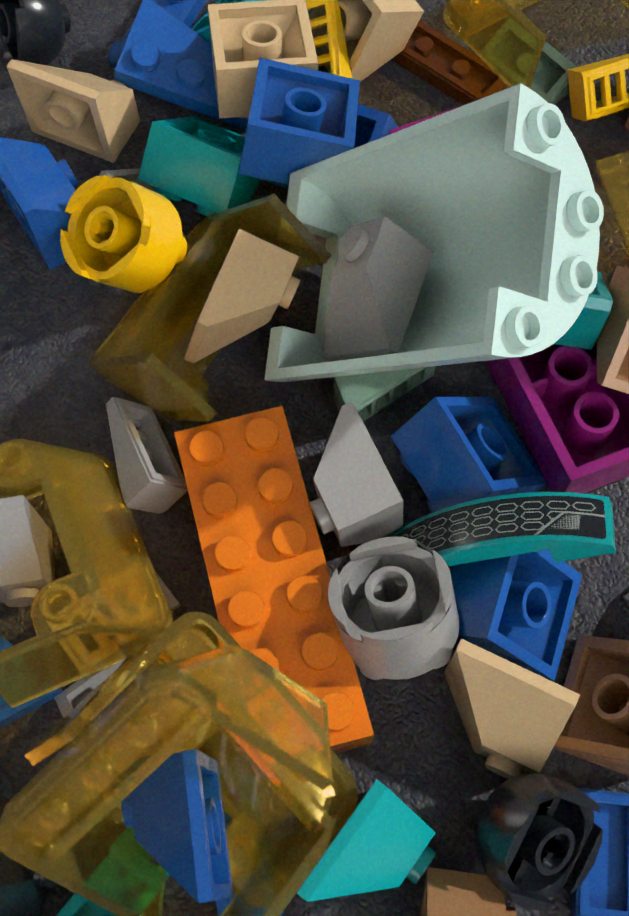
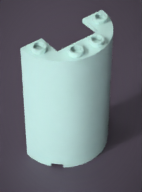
(500, 206)

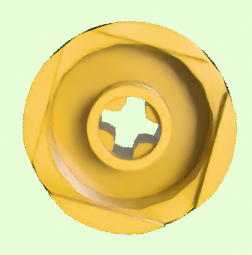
(122, 234)

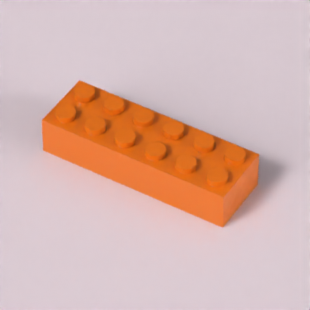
(270, 561)

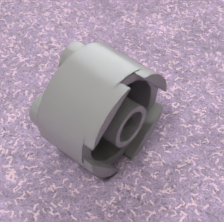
(395, 609)

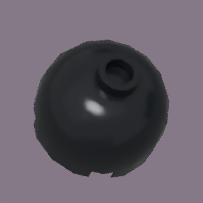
(32, 30)
(537, 838)

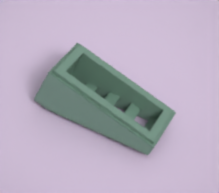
(377, 390)

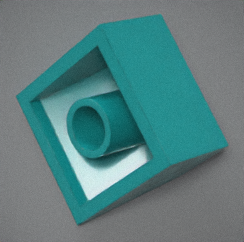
(196, 163)

